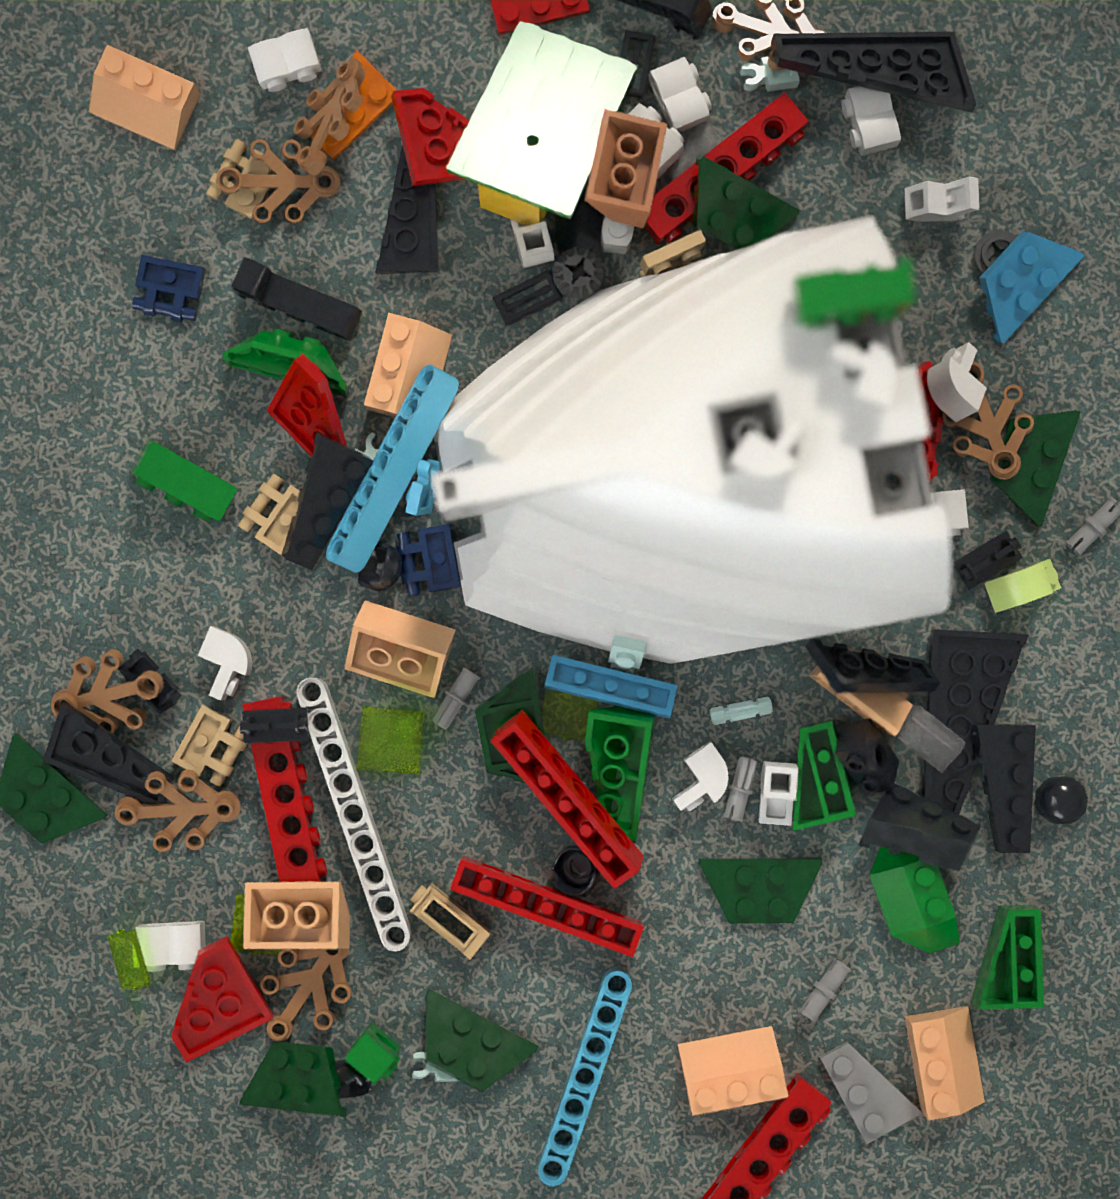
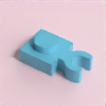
(421, 493)

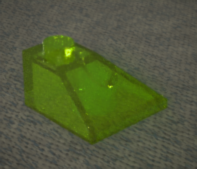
(391, 740)

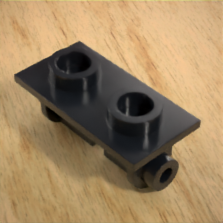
(988, 559)
(138, 664)
(275, 725)

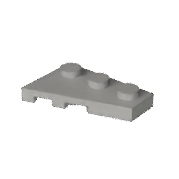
(867, 1094)

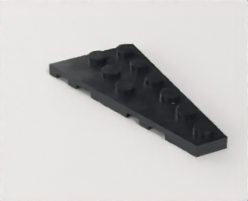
(898, 63)
(973, 684)

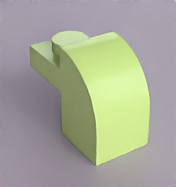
(1023, 586)

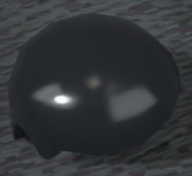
(391, 570)
(1061, 800)
(567, 880)
(356, 1088)

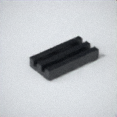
(639, 37)
(546, 275)

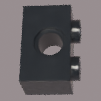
(867, 757)

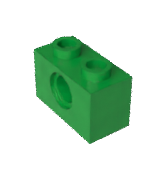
(374, 1054)

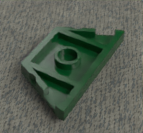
(736, 208)
(1041, 462)
(498, 709)
(42, 795)
(760, 887)
(469, 1044)
(296, 1080)

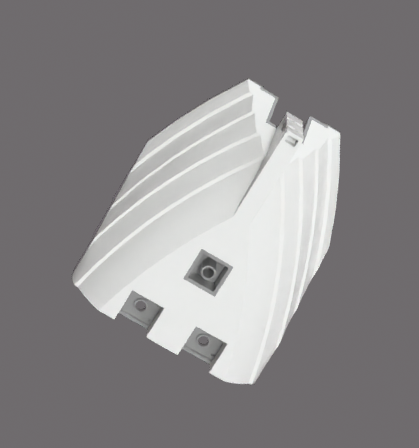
(612, 483)

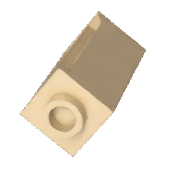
(424, 897)

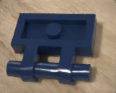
(169, 278)
(438, 559)

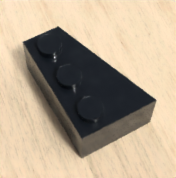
(921, 828)

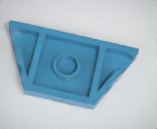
(1023, 279)

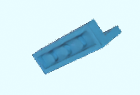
(610, 686)

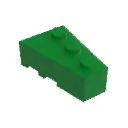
(853, 295)
(182, 481)
(821, 780)
(1012, 961)

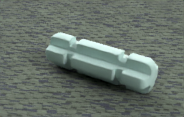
(741, 710)

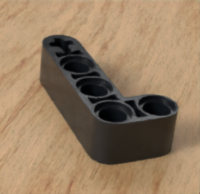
(684, 14)
(295, 300)

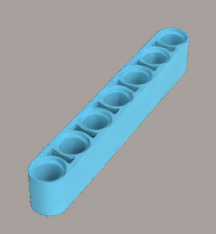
(392, 468)
(584, 1091)

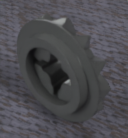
(984, 250)
(584, 285)

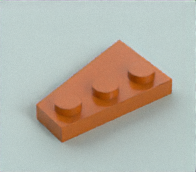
(376, 100)

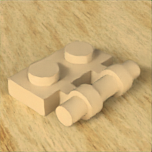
(245, 198)
(673, 255)
(276, 526)
(202, 741)

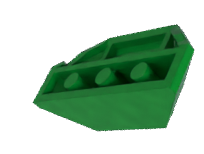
(274, 353)
(914, 901)

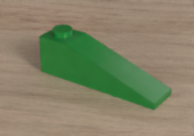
(619, 755)

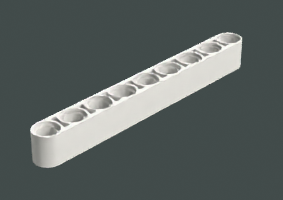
(352, 829)

